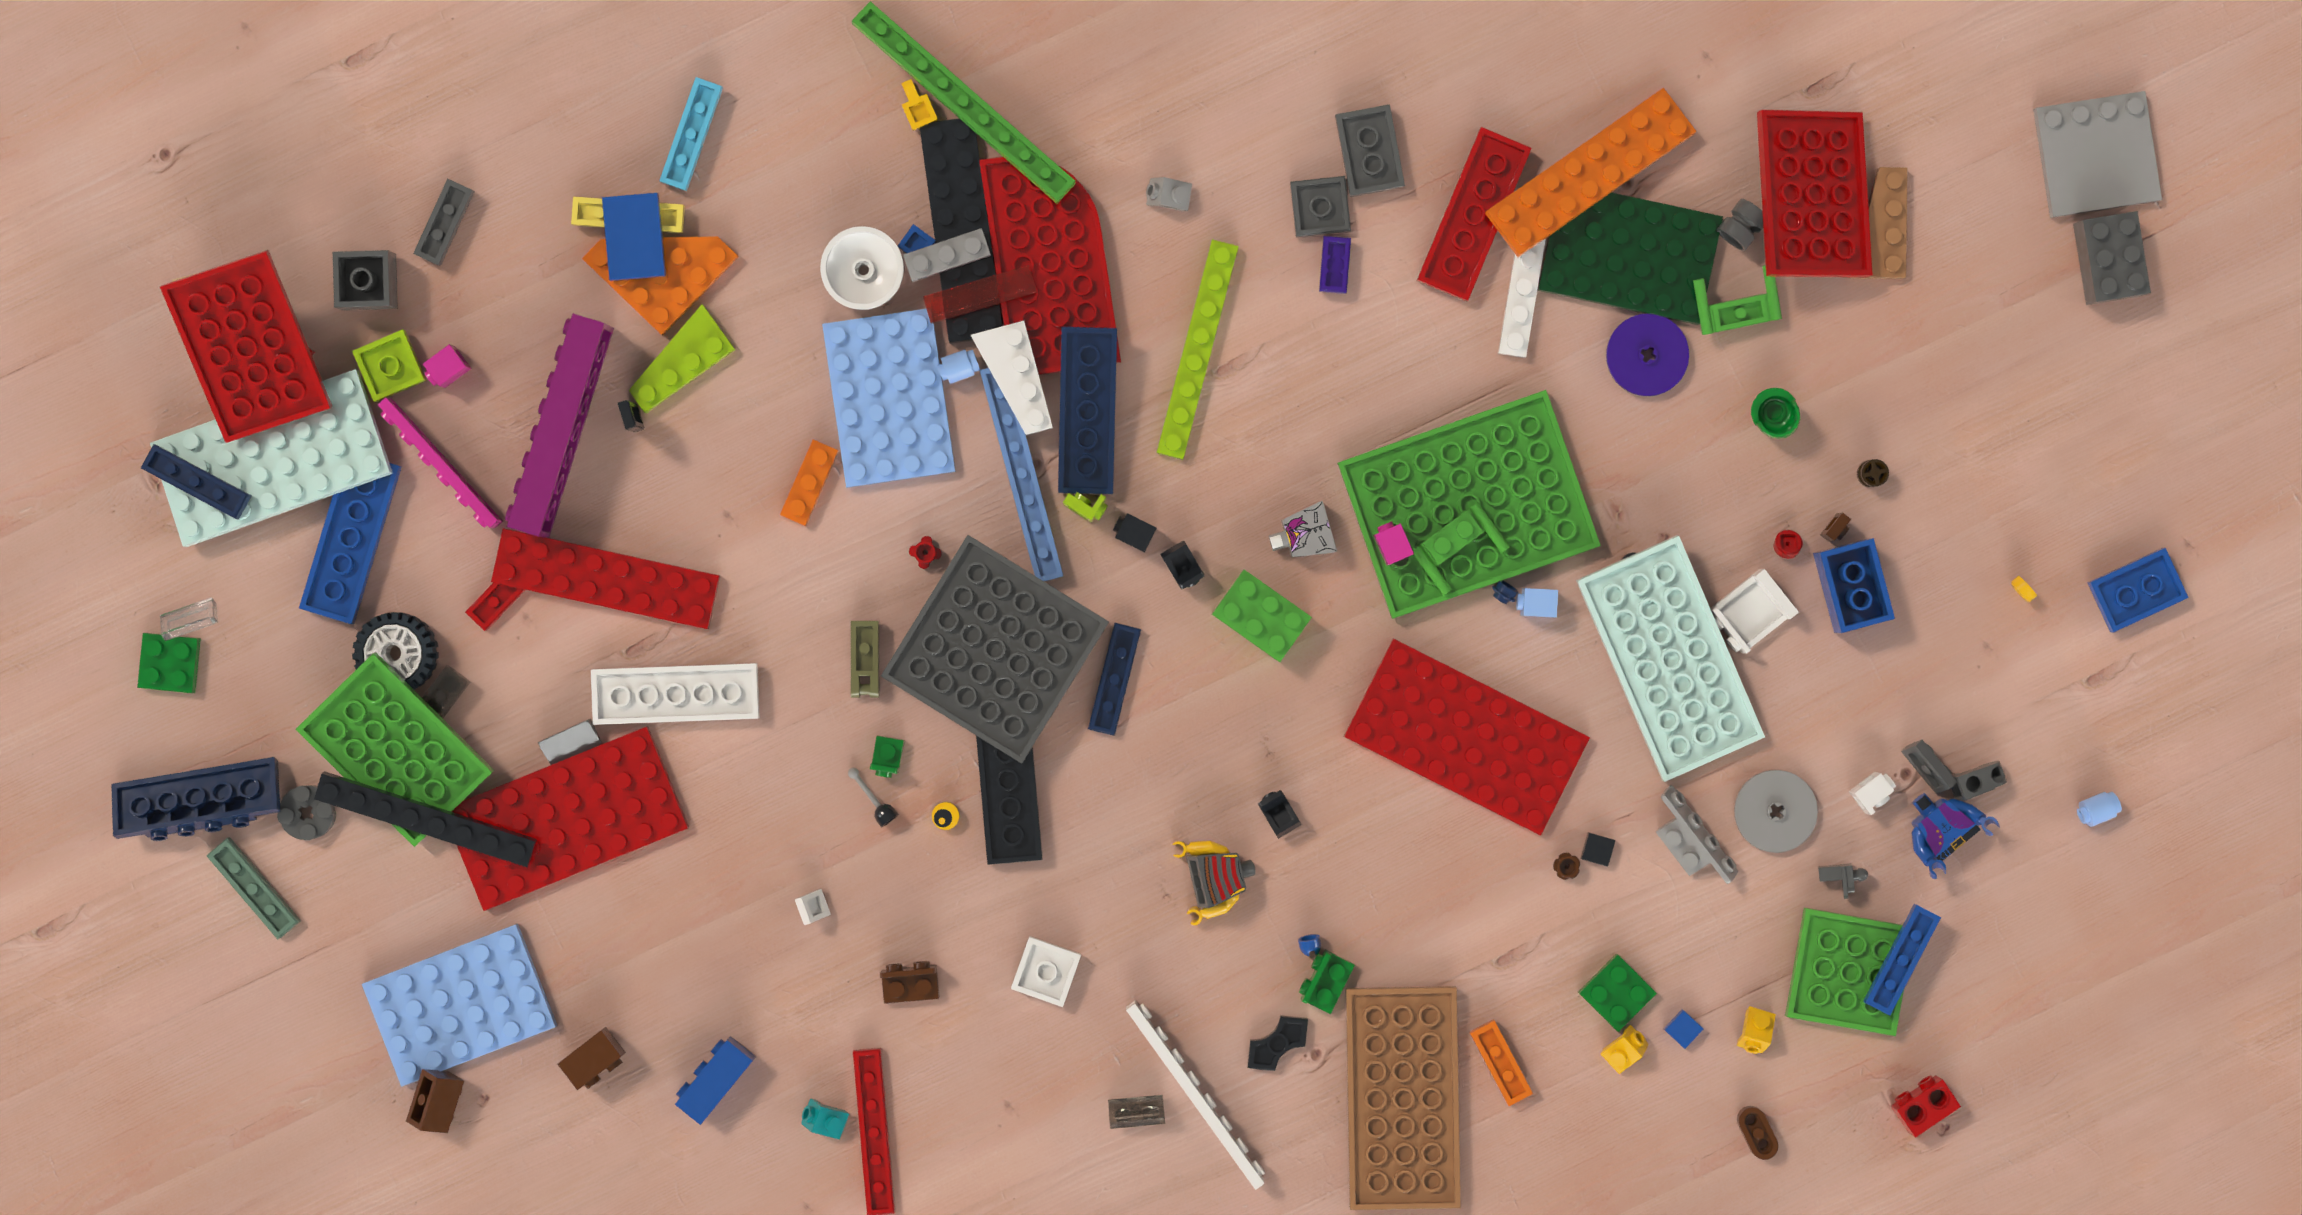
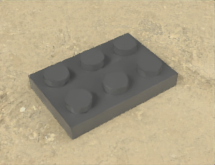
(1369, 150)

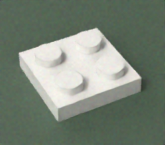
(1046, 971)

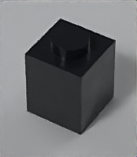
(1134, 532)

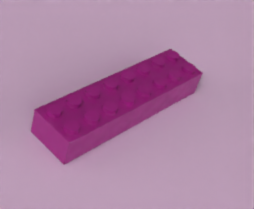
(559, 426)

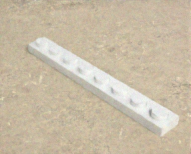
(1203, 1103)

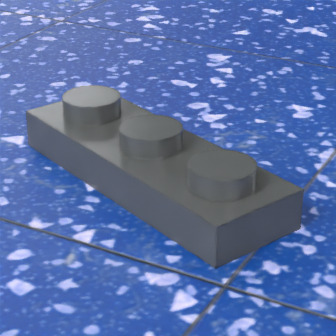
(444, 222)

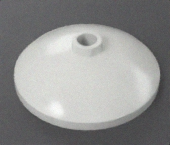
(855, 249)

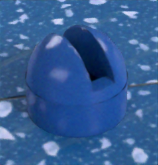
(1310, 943)

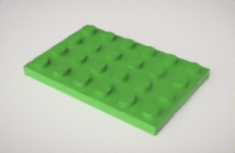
(394, 741)

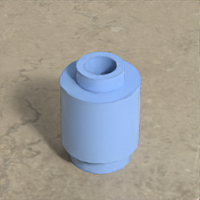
(958, 366)
(2099, 808)

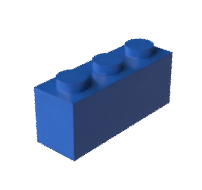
(714, 1079)

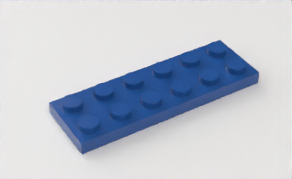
(348, 548)

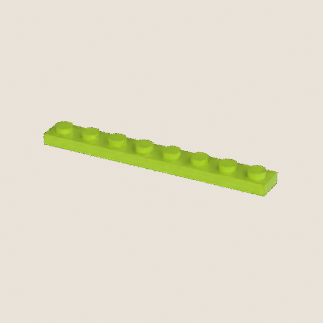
(1197, 349)

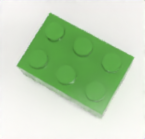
(1261, 615)

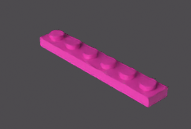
(446, 471)

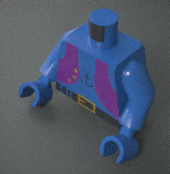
(1944, 828)

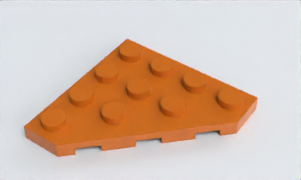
(690, 268)

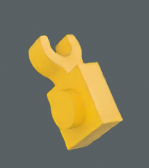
(917, 109)

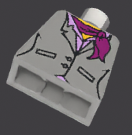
(1305, 533)

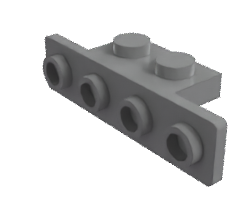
(1691, 841)

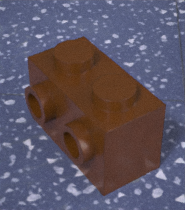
(592, 1058)
(435, 1101)

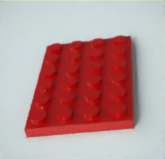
(1814, 194)
(246, 346)

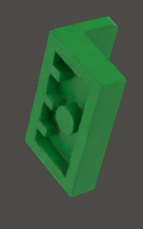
(1326, 981)

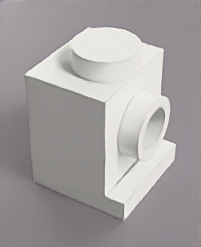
(1873, 792)

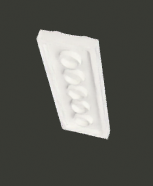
(675, 693)

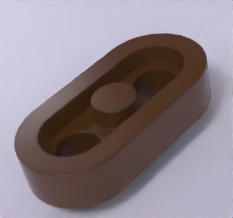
(1757, 1131)

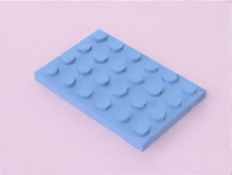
(888, 398)
(459, 1004)

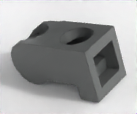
(1978, 780)

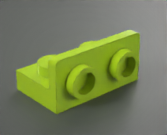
(1080, 505)

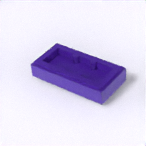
(1335, 265)

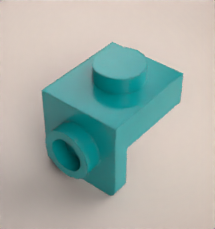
(824, 1119)

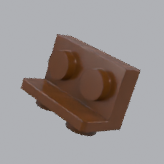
(910, 983)

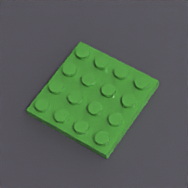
(1836, 968)

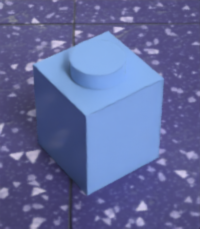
(1537, 602)

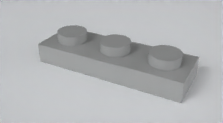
(947, 255)

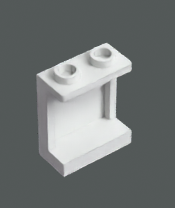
(1752, 611)

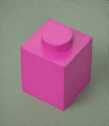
(446, 366)
(1392, 543)

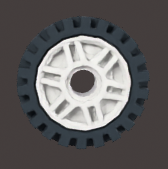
(406, 632)

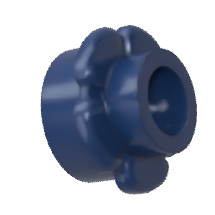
(1504, 592)

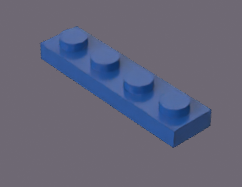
(1902, 959)

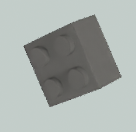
(365, 280)

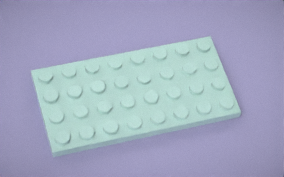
(281, 464)
(1670, 658)

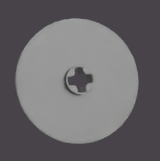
(1754, 808)

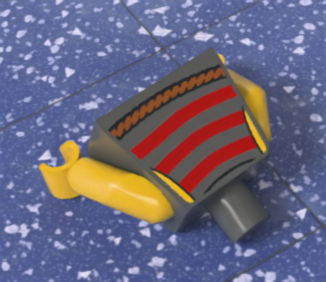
(1215, 877)

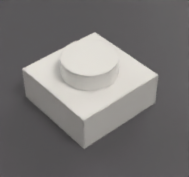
(812, 907)

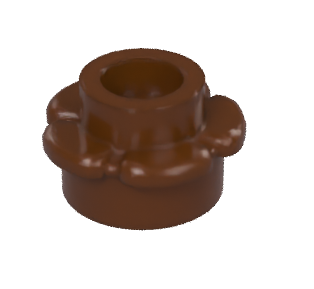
(1572, 871)

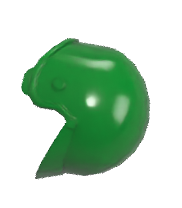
(1776, 413)

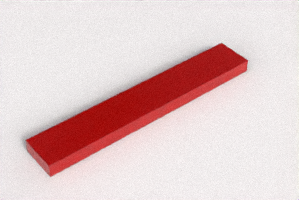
(873, 1131)

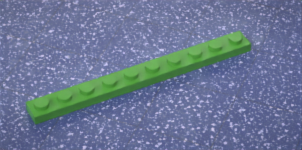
(963, 102)

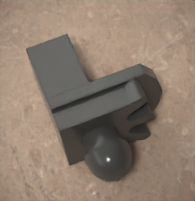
(1845, 873)

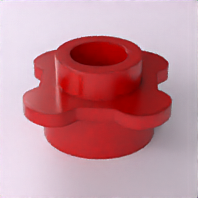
(917, 552)

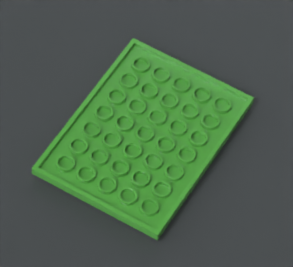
(1503, 460)

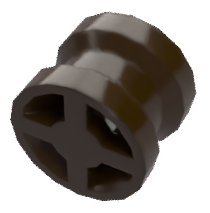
(1878, 471)

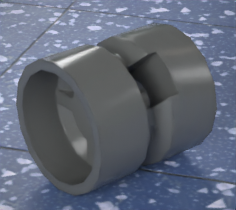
(1740, 227)

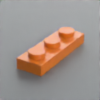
(809, 482)
(1501, 1062)

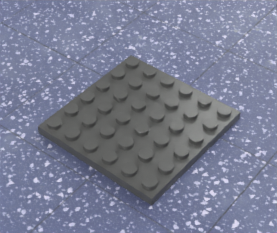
(995, 649)

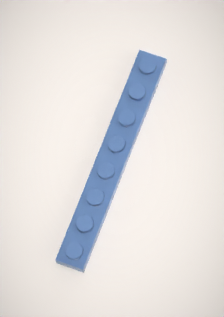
(1023, 483)

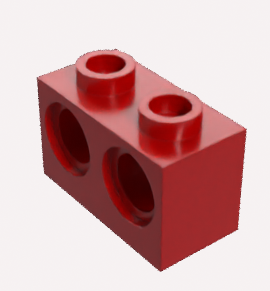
(1928, 1112)

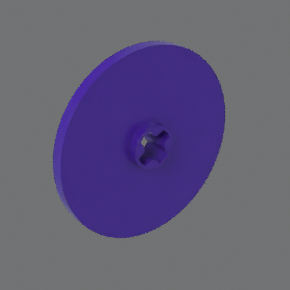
(1667, 346)

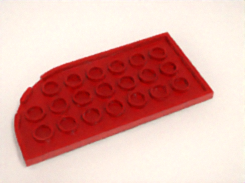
(1063, 253)

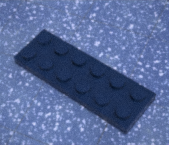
(1087, 410)

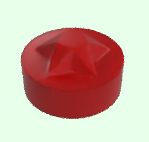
(1787, 544)

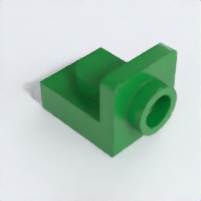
(887, 756)

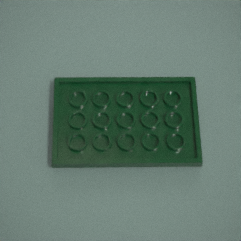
(1633, 257)

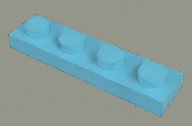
(691, 134)

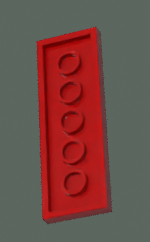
(1465, 229)

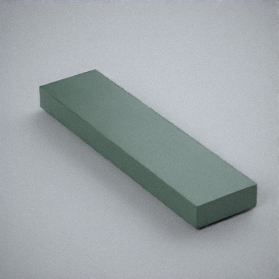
(253, 888)

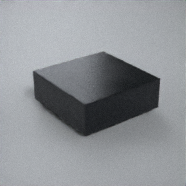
(1597, 849)

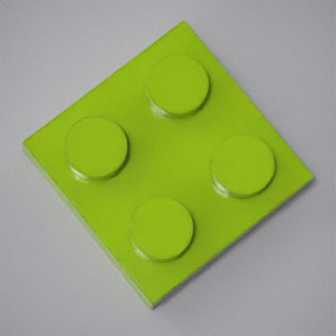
(389, 365)

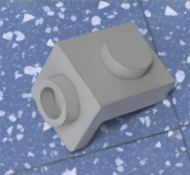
(1168, 193)

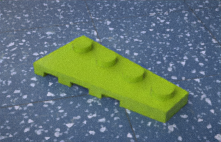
(684, 358)

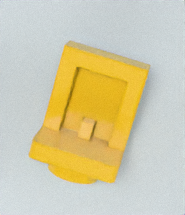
(1757, 1030)
(1625, 1049)

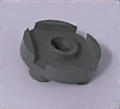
(292, 818)

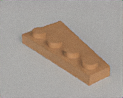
(1888, 223)

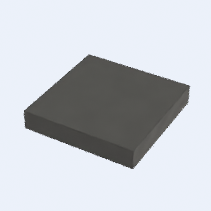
(1320, 206)

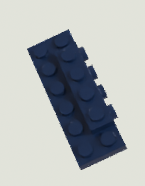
(196, 800)

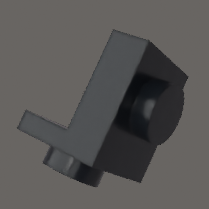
(1182, 565)
(1279, 813)

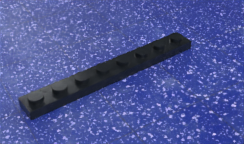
(425, 819)

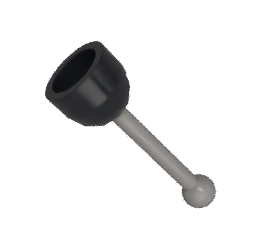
(884, 812)

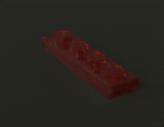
(980, 294)

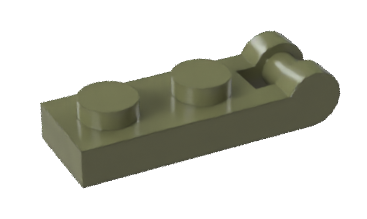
(865, 658)

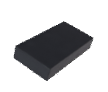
(631, 416)

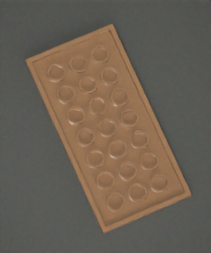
(1403, 1098)

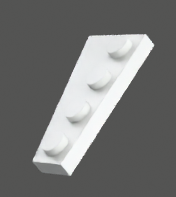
(1015, 371)

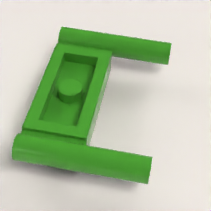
(1739, 311)
(1452, 539)

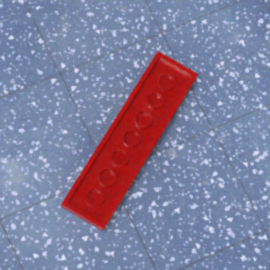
(605, 578)

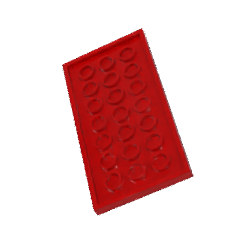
(1466, 736)
(579, 814)

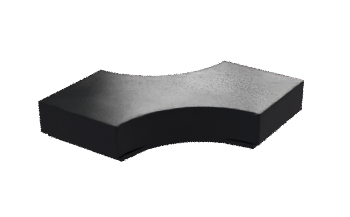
(1267, 1051)

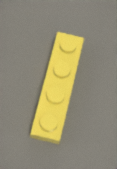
(590, 213)

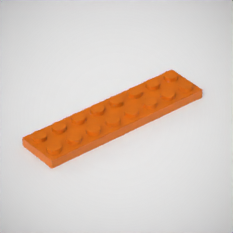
(1590, 172)

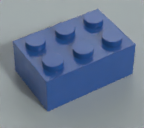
(1854, 586)

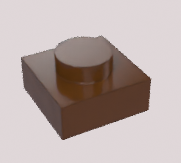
(1836, 528)

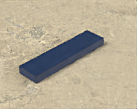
(196, 481)
(1114, 679)

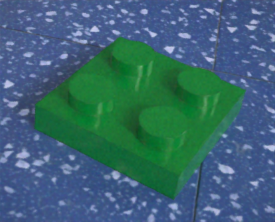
(169, 663)
(1617, 992)

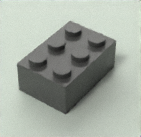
(2111, 258)

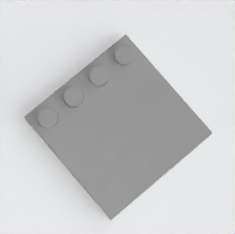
(2097, 154)

